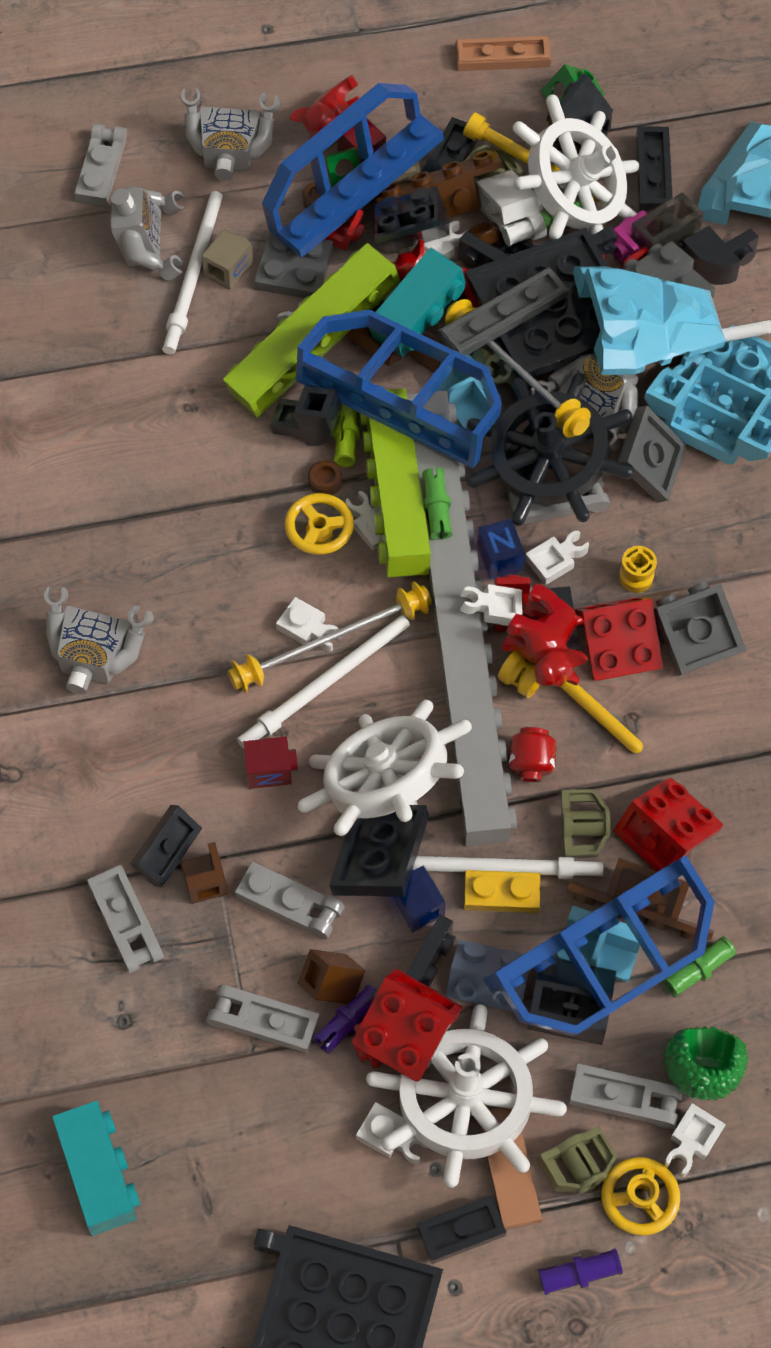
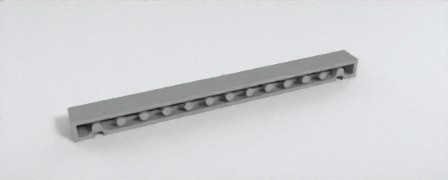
(466, 656)

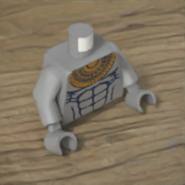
(229, 136)
(138, 227)
(603, 392)
(92, 643)

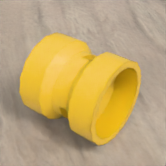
(637, 569)
(519, 673)

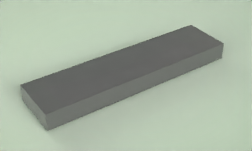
(504, 312)

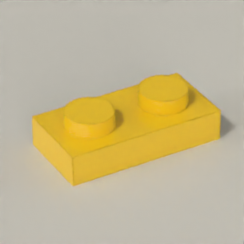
(502, 891)

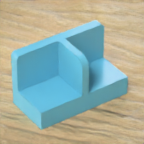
(467, 395)
(610, 950)

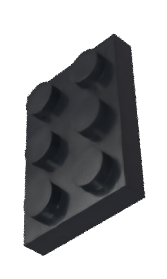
(379, 855)

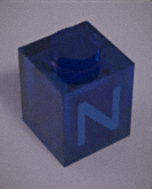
(500, 548)
(422, 900)

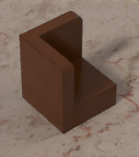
(205, 876)
(331, 976)

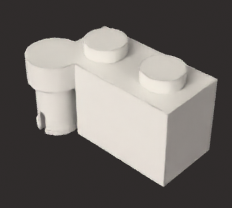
(511, 209)

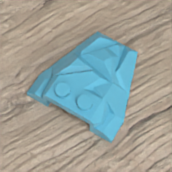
(741, 179)
(646, 319)
(719, 400)

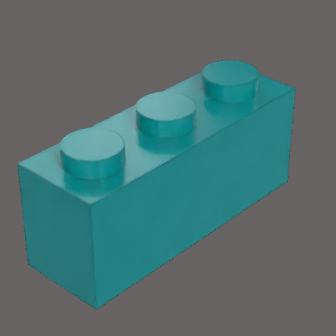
(422, 296)
(96, 1167)

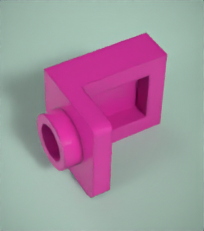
(624, 244)

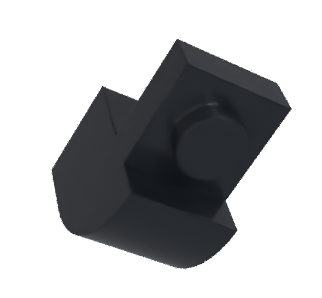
(718, 260)
(310, 417)

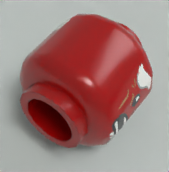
(532, 754)

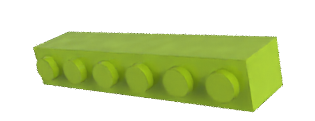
(273, 362)
(397, 497)

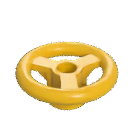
(319, 540)
(649, 1184)

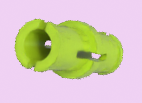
(346, 435)

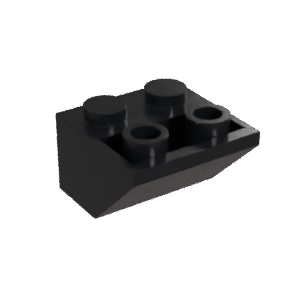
(581, 102)
(409, 219)
(565, 998)

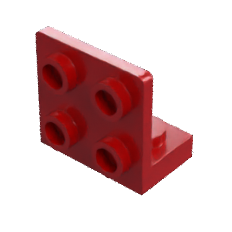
(621, 637)
(666, 824)
(405, 1024)

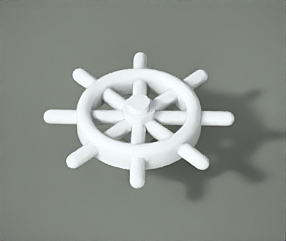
(577, 171)
(385, 767)
(467, 1095)

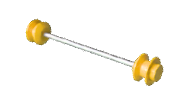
(568, 415)
(407, 604)

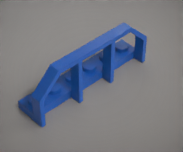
(363, 182)
(387, 408)
(603, 919)

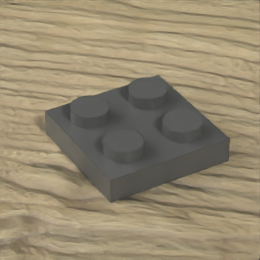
(287, 273)
(652, 453)

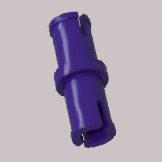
(346, 1017)
(580, 1271)

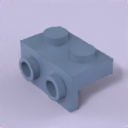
(473, 964)

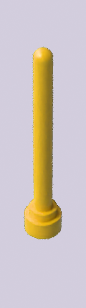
(479, 129)
(606, 719)

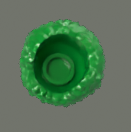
(705, 1062)

